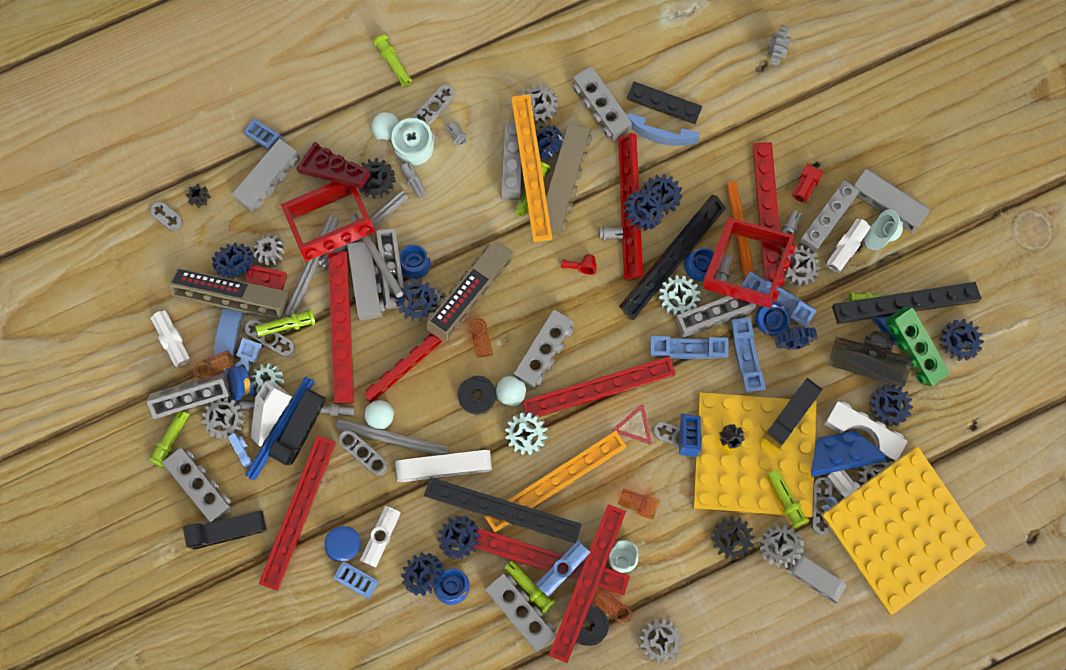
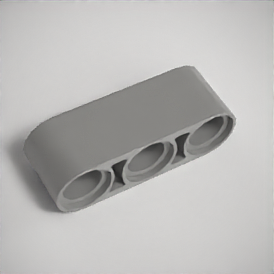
(354, 449)
(817, 578)

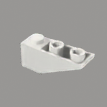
(267, 409)

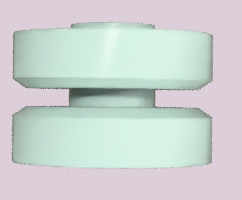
(412, 141)

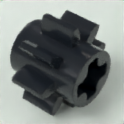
(197, 190)
(732, 436)

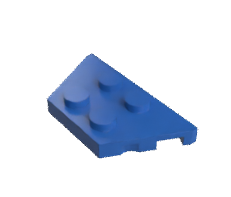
(843, 453)

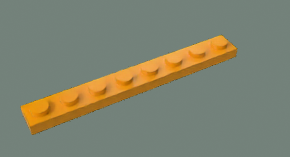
(531, 168)
(565, 475)

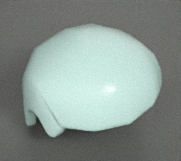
(383, 125)
(510, 391)
(379, 414)
(623, 556)

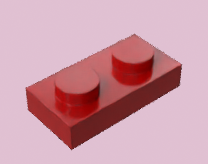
(266, 277)

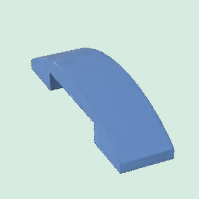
(661, 136)
(796, 307)
(227, 333)
(689, 348)
(746, 355)

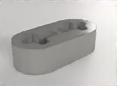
(169, 213)

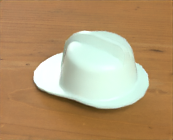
(885, 229)

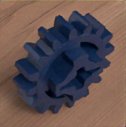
(547, 143)
(669, 194)
(643, 210)
(233, 260)
(422, 305)
(796, 337)
(968, 342)
(895, 411)
(466, 541)
(422, 574)

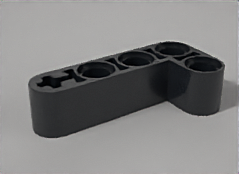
(792, 413)
(298, 429)
(225, 530)

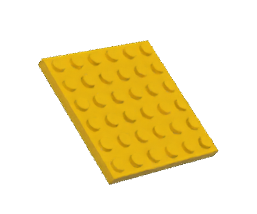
(738, 476)
(903, 530)

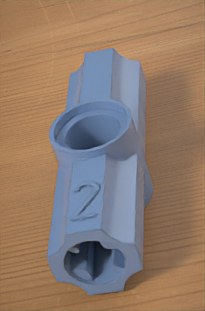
(572, 558)

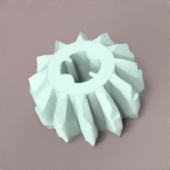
(264, 373)

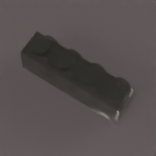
(870, 361)

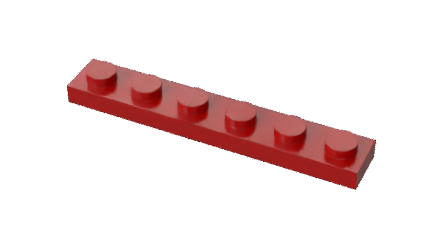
(402, 367)

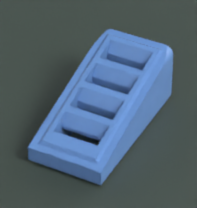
(274, 136)
(341, 571)

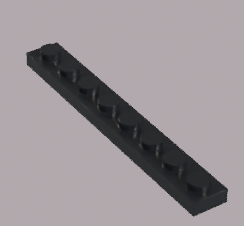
(672, 257)
(919, 300)
(503, 510)

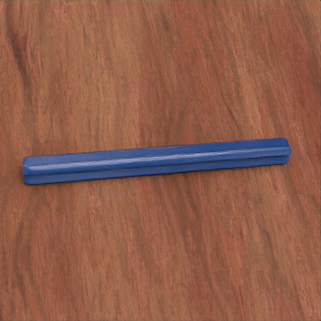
(279, 429)

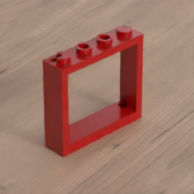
(758, 233)
(332, 240)

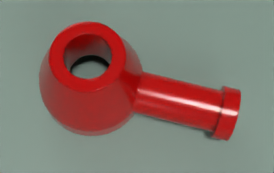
(586, 266)

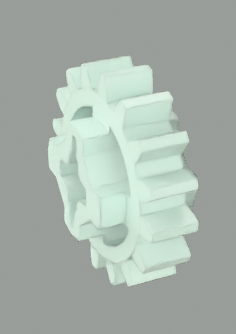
(671, 297)
(527, 440)

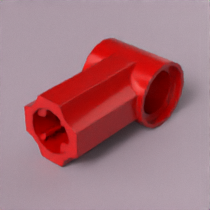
(808, 180)

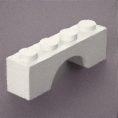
(844, 418)

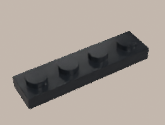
(664, 102)

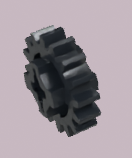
(379, 171)
(741, 541)

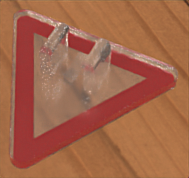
(635, 425)

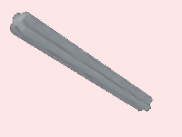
(376, 218)
(308, 271)
(392, 438)

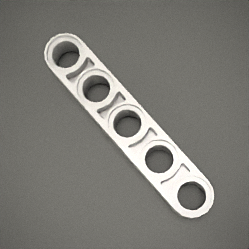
(443, 466)

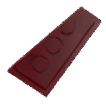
(325, 165)

